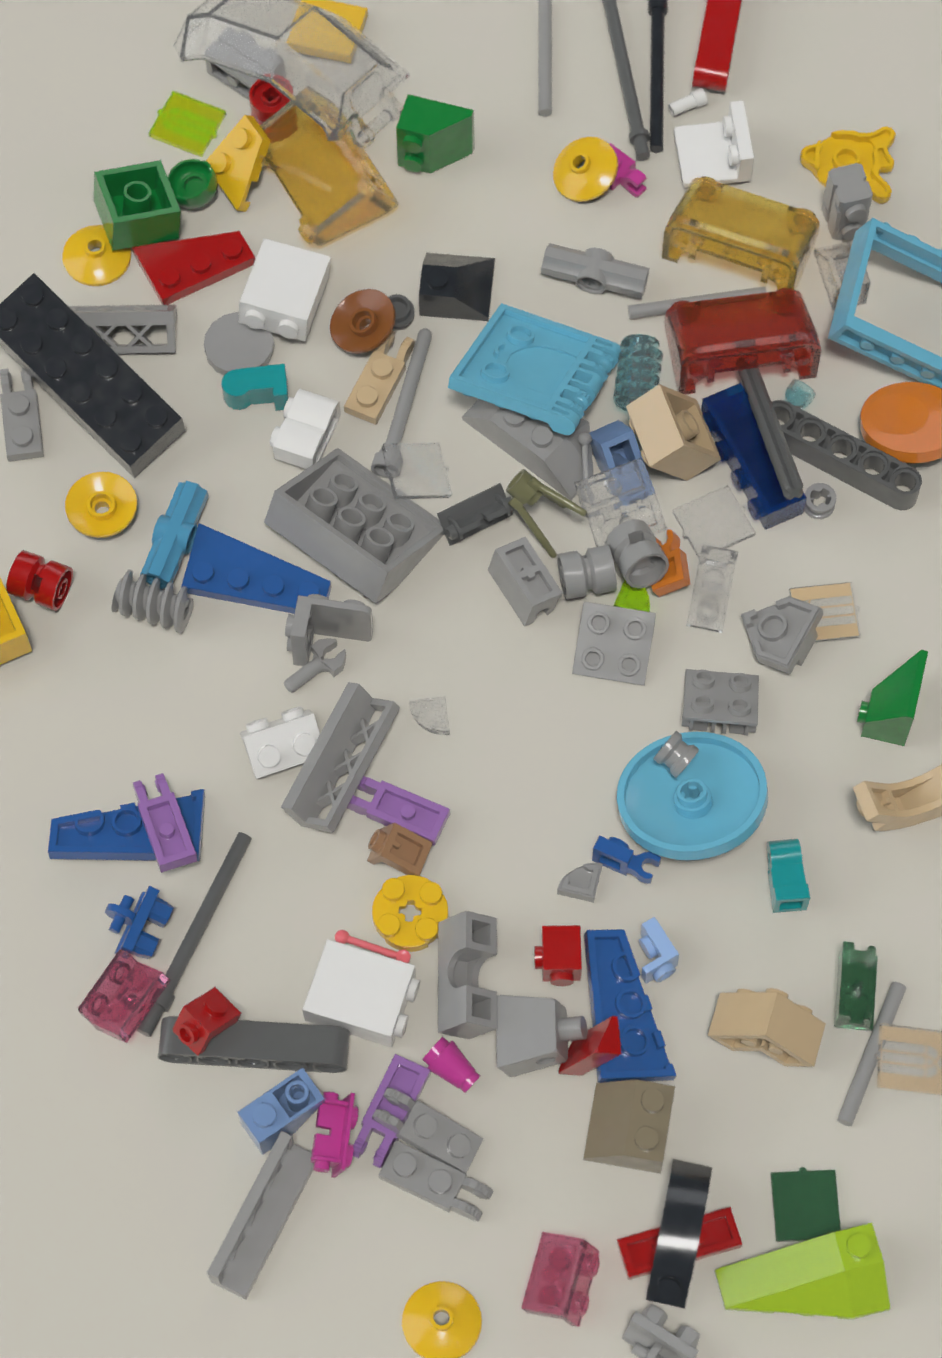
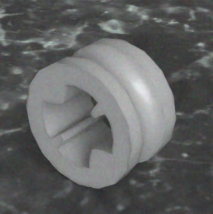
(825, 509)

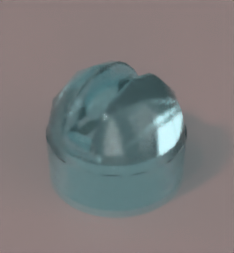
(799, 394)

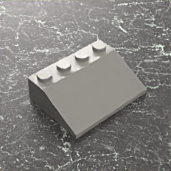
(353, 524)

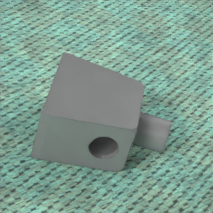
(534, 1033)

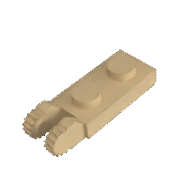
(378, 380)

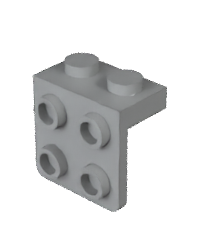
(328, 618)

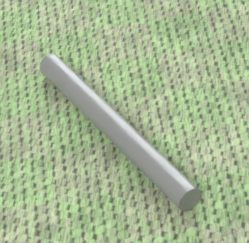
(545, 57)
(660, 307)
(868, 1060)

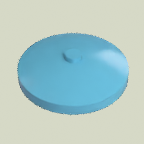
(704, 809)

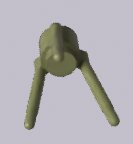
(528, 490)

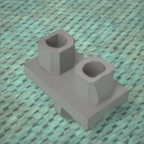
(653, 1341)

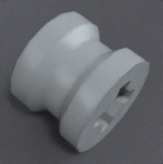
(676, 754)

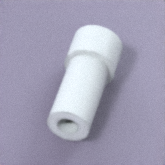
(694, 100)

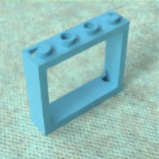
(868, 338)

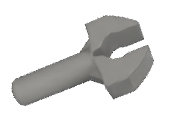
(317, 664)

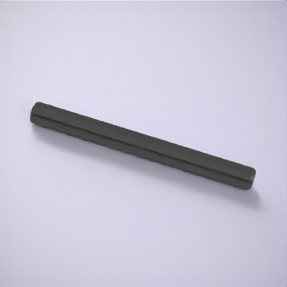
(772, 433)

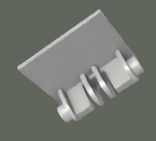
(614, 643)
(720, 699)

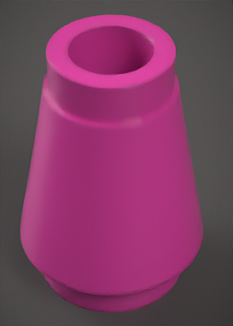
(451, 1065)

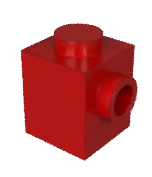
(560, 954)

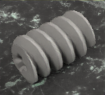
(152, 602)

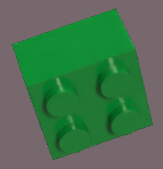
(136, 205)

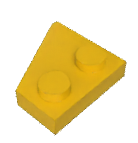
(239, 160)

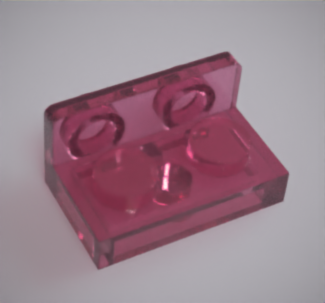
(122, 996)
(561, 1278)

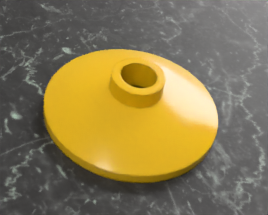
(593, 177)
(95, 267)
(98, 491)
(446, 1340)

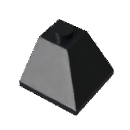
(456, 286)

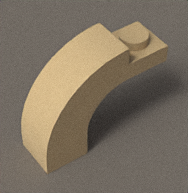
(901, 803)

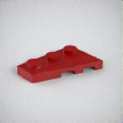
(192, 263)

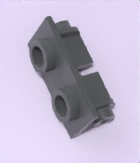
(475, 514)

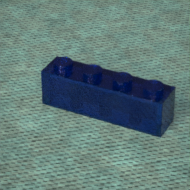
(744, 450)

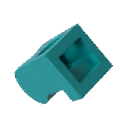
(255, 386)
(787, 876)

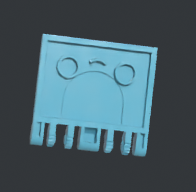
(535, 368)

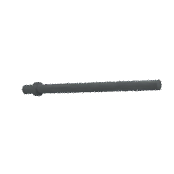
(639, 135)

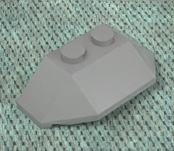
(533, 444)

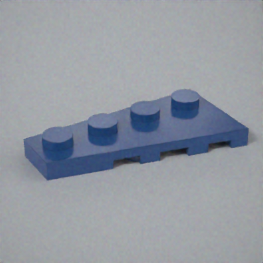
(245, 575)
(118, 832)
(619, 993)

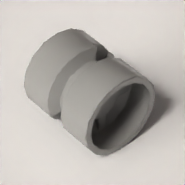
(637, 553)
(586, 572)

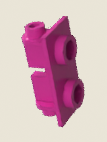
(334, 1149)

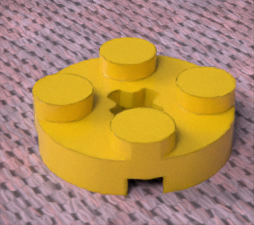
(396, 895)

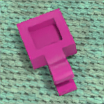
(628, 175)

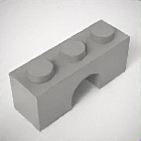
(462, 949)

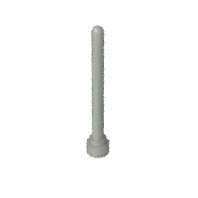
(405, 399)

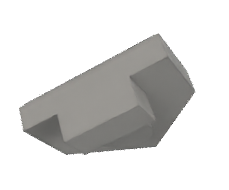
(783, 632)

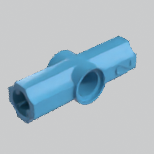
(175, 533)

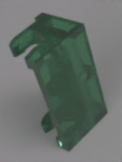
(855, 988)

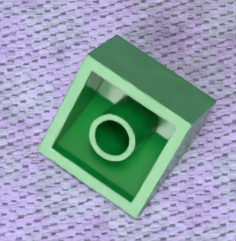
(433, 134)

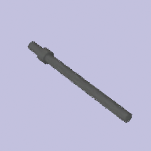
(195, 932)

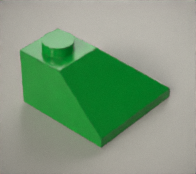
(894, 703)

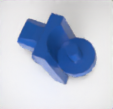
(148, 908)

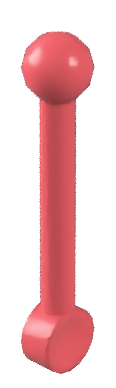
(343, 937)

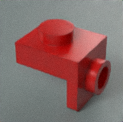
(205, 1019)

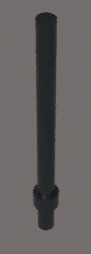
(657, 10)

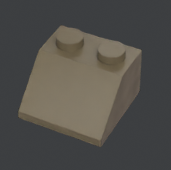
(629, 1124)

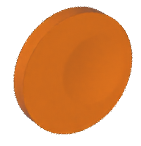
(904, 421)

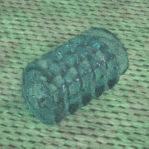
(637, 368)

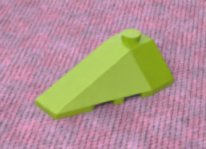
(822, 1277)

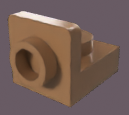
(399, 849)

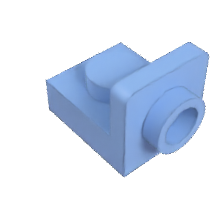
(657, 944)

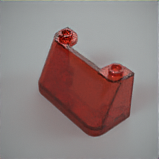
(741, 335)

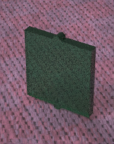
(804, 1204)

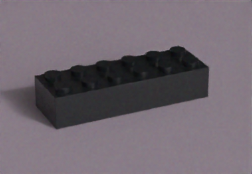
(86, 376)

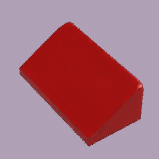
(598, 1048)

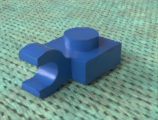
(618, 857)

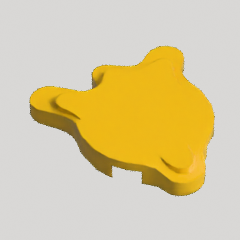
(854, 147)

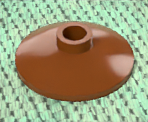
(355, 313)

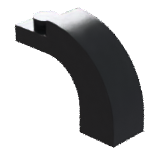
(679, 1234)

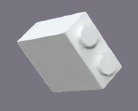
(284, 289)
(361, 993)

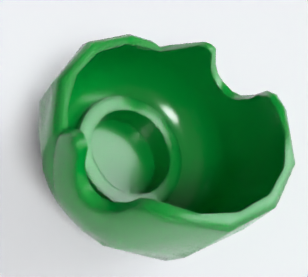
(193, 183)

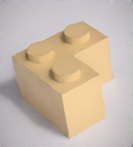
(769, 1025)

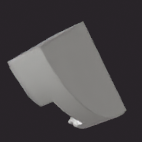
(581, 882)

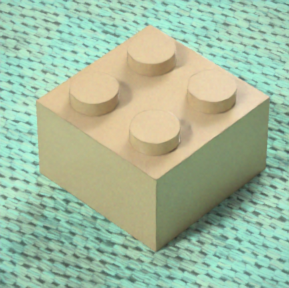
(672, 432)

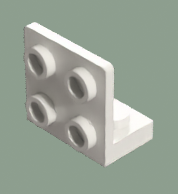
(716, 148)

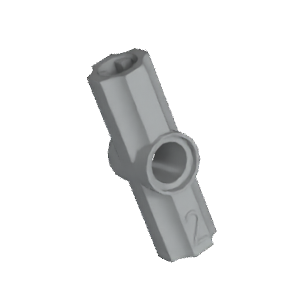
(595, 270)

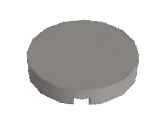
(236, 345)

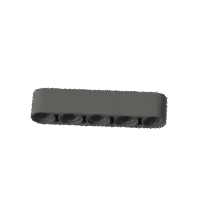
(852, 468)
(263, 1047)

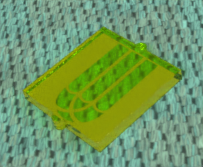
(187, 123)

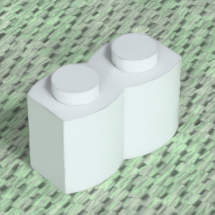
(306, 429)

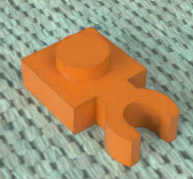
(678, 571)

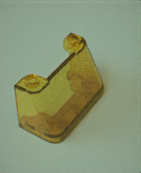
(327, 180)
(741, 231)

